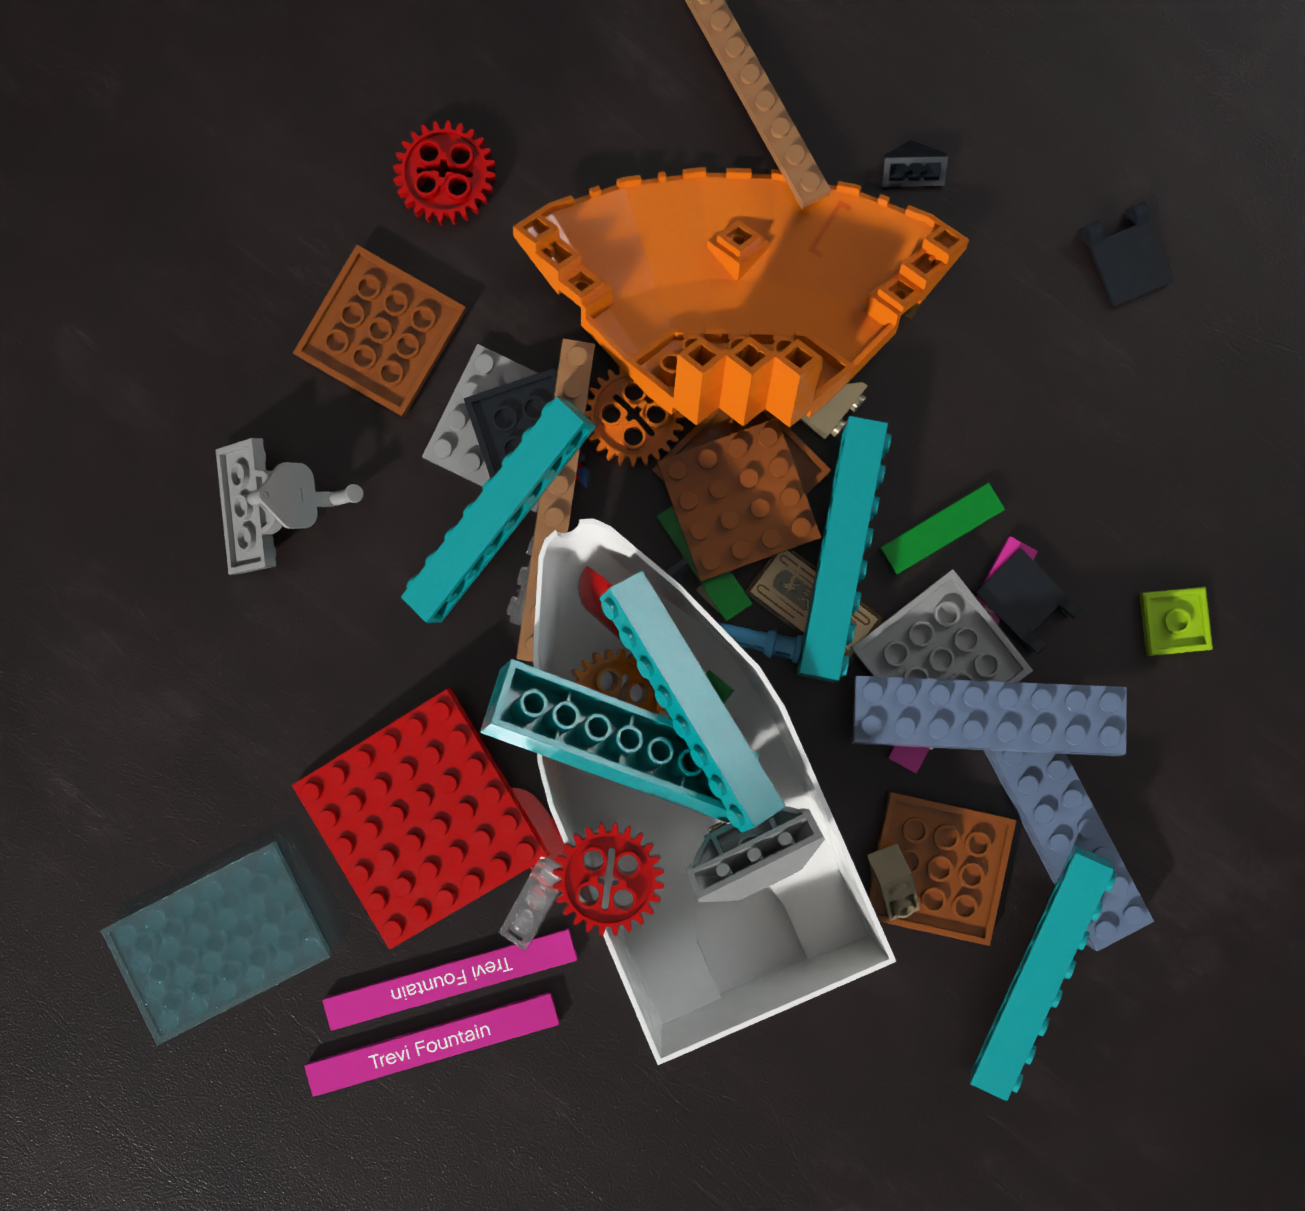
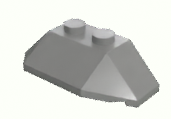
(740, 864)

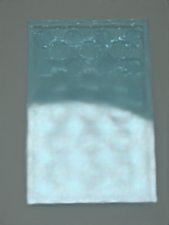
(216, 943)

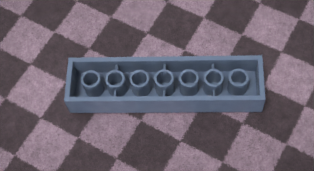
(990, 715)
(1057, 818)

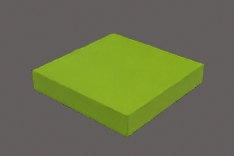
(1176, 621)

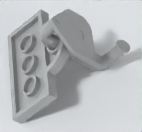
(263, 501)

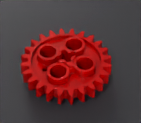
(448, 145)
(638, 882)

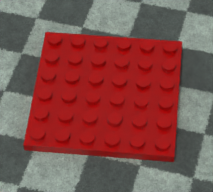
(420, 819)

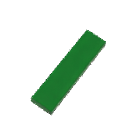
(942, 528)
(722, 589)

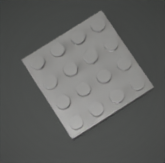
(454, 439)
(942, 637)

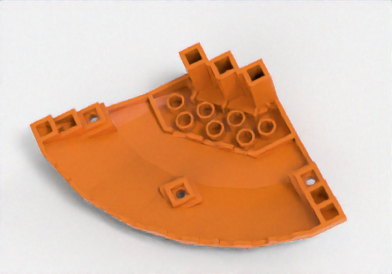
(716, 290)

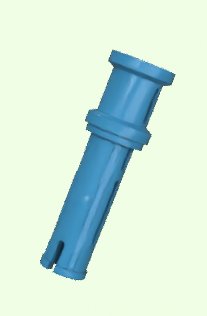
(768, 643)

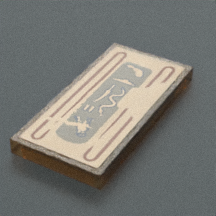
(786, 591)

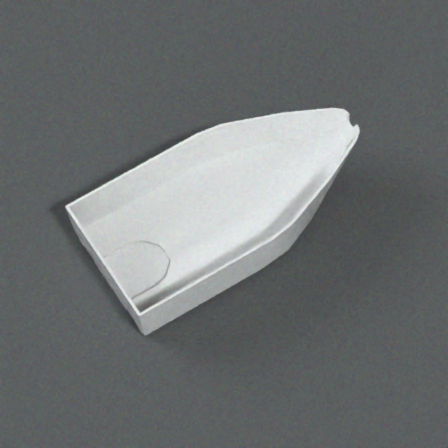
(697, 964)

